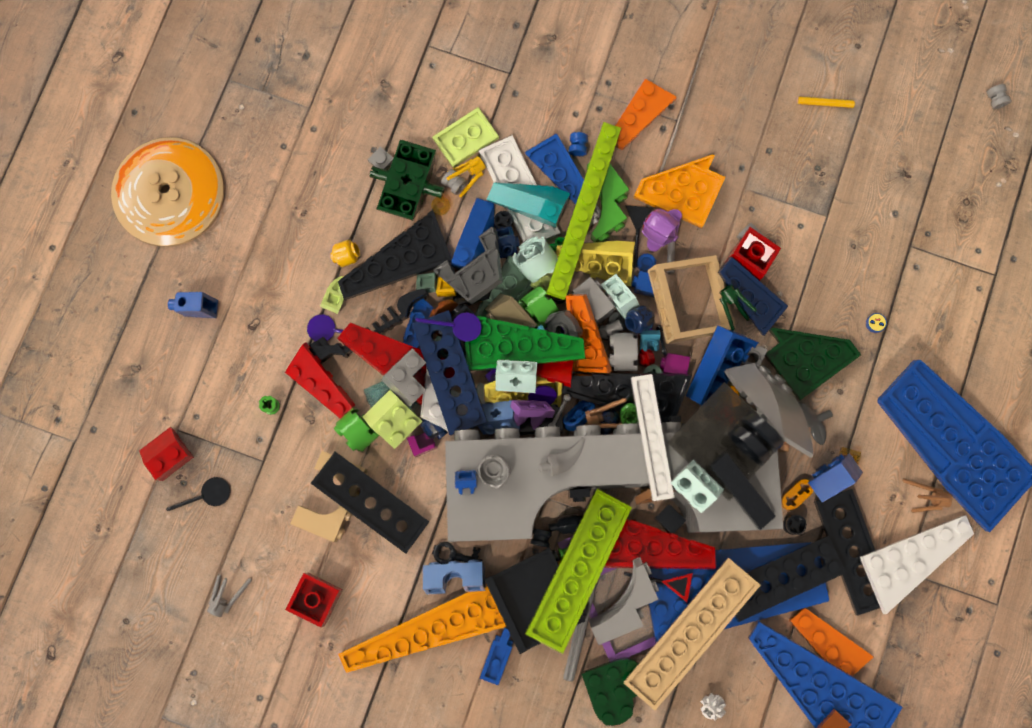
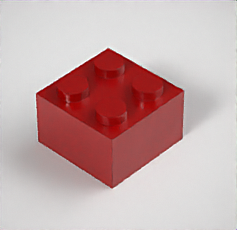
(314, 599)

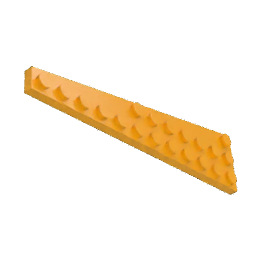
(450, 622)

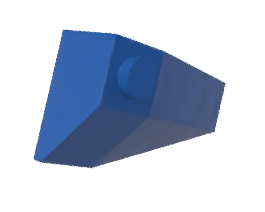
(469, 244)

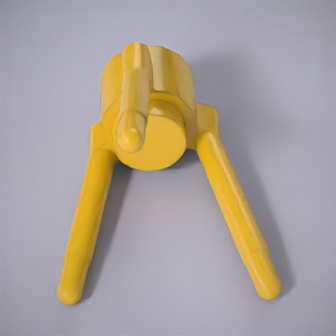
(474, 166)

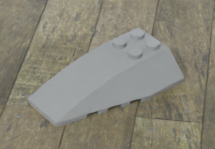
(773, 403)

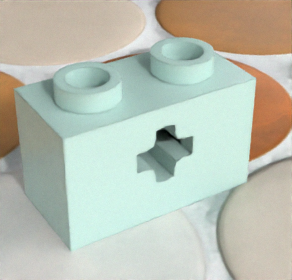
(516, 376)

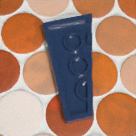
(768, 305)

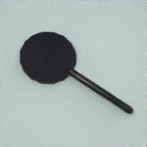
(213, 492)

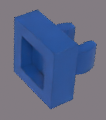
(465, 479)

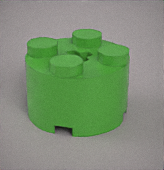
(538, 306)
(355, 430)

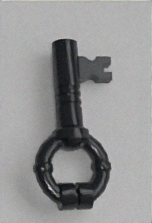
(453, 554)

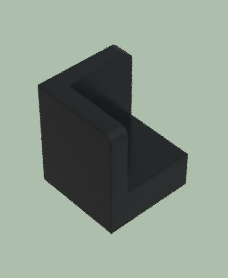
(669, 519)

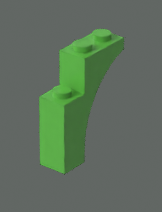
(612, 217)

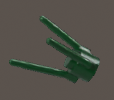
(730, 295)

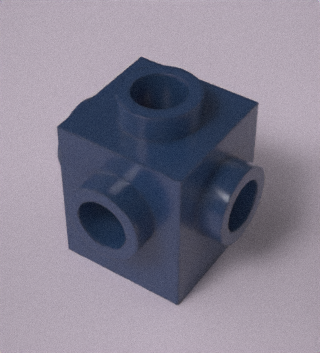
(507, 242)

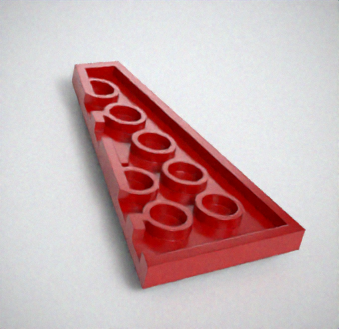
(382, 351)
(658, 549)

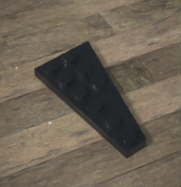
(405, 256)
(607, 388)

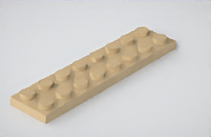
(691, 634)

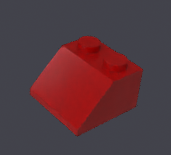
(755, 253)
(165, 455)

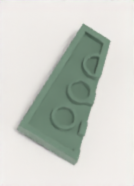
(513, 284)

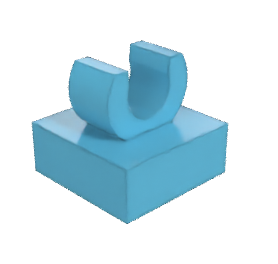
(650, 340)

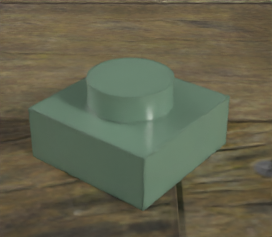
(427, 281)

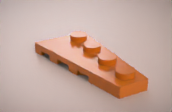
(830, 643)

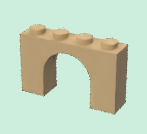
(328, 525)

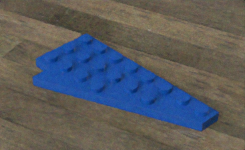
(820, 685)

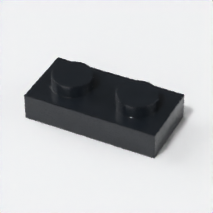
(579, 495)

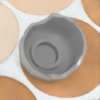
(494, 471)

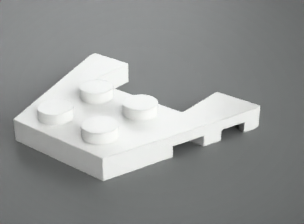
(430, 407)

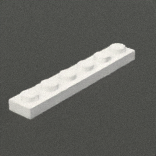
(652, 437)

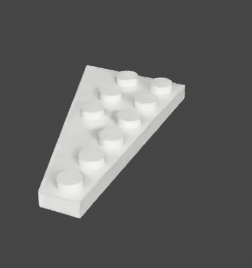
(905, 564)

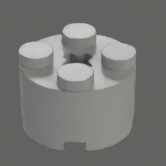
(625, 351)

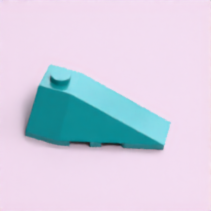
(533, 201)

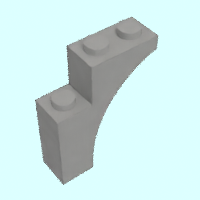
(626, 612)

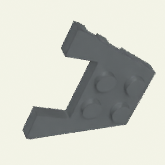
(480, 274)

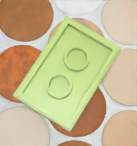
(465, 137)

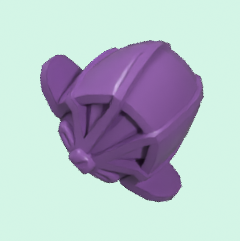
(661, 228)

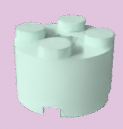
(535, 258)

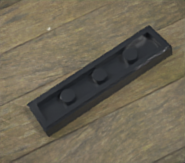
(742, 490)

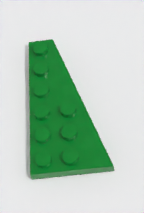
(519, 343)

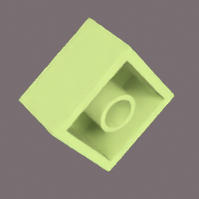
(392, 419)

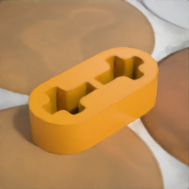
(800, 498)

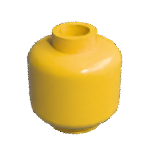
(345, 253)

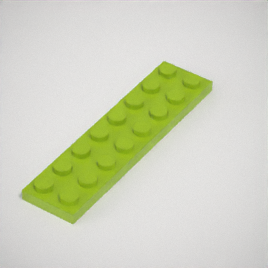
(578, 571)

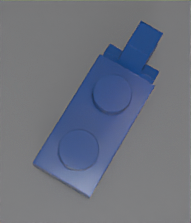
(497, 658)

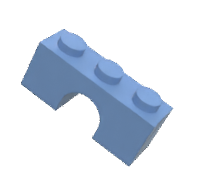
(437, 576)

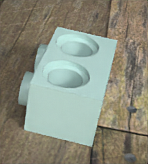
(620, 293)
(700, 483)

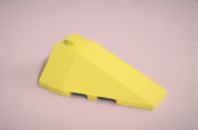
(606, 260)
(493, 396)

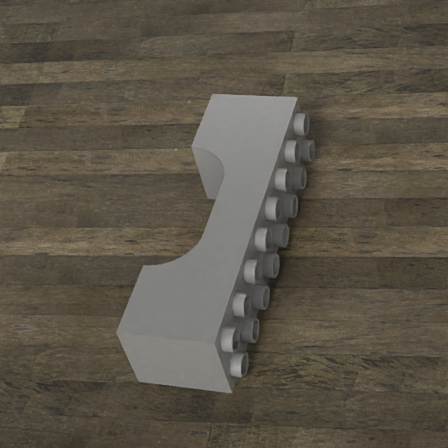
(603, 464)

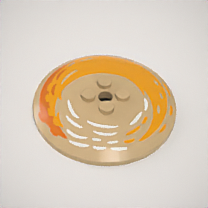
(185, 209)

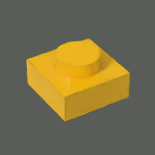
(444, 289)

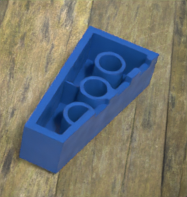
(724, 351)

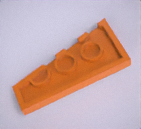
(642, 110)
(595, 353)

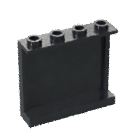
(520, 592)

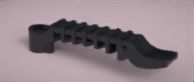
(405, 303)

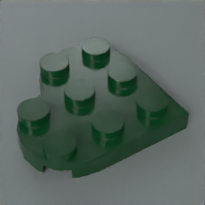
(608, 693)

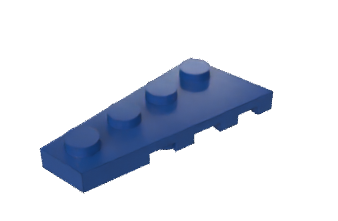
(557, 165)

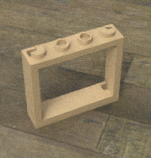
(665, 304)

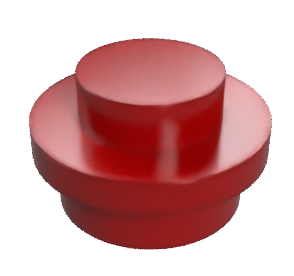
(646, 357)

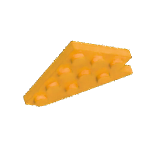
(685, 188)

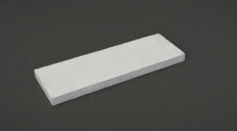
(508, 166)

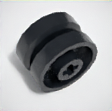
(755, 438)

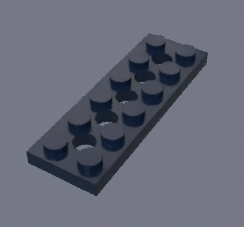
(442, 385)

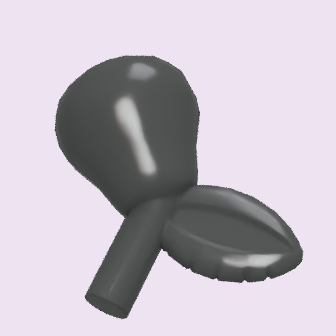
(815, 422)

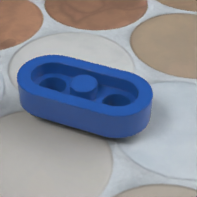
(577, 416)

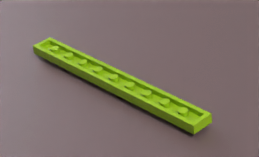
(583, 211)

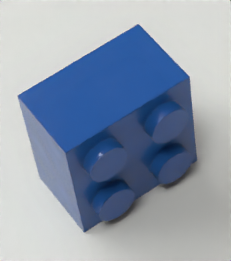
(835, 477)

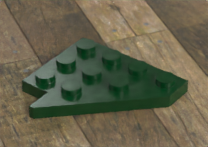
(808, 358)

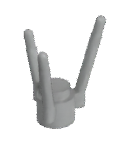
(218, 605)

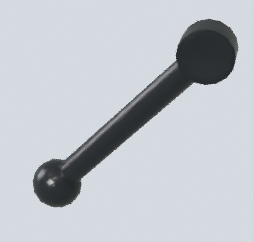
(664, 350)

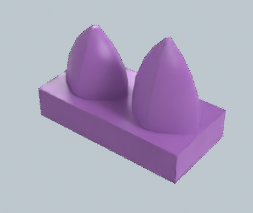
(535, 409)

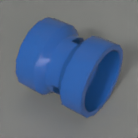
(578, 144)

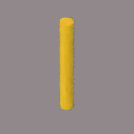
(826, 102)

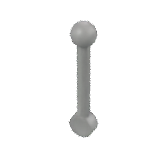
(567, 397)

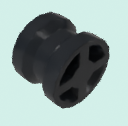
(501, 218)
(541, 538)

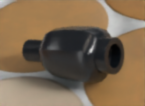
(566, 524)

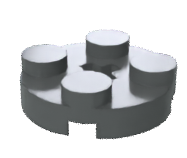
(565, 320)

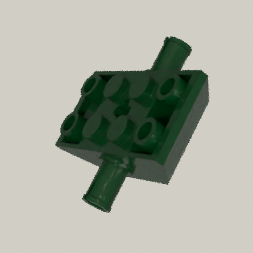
(410, 164)

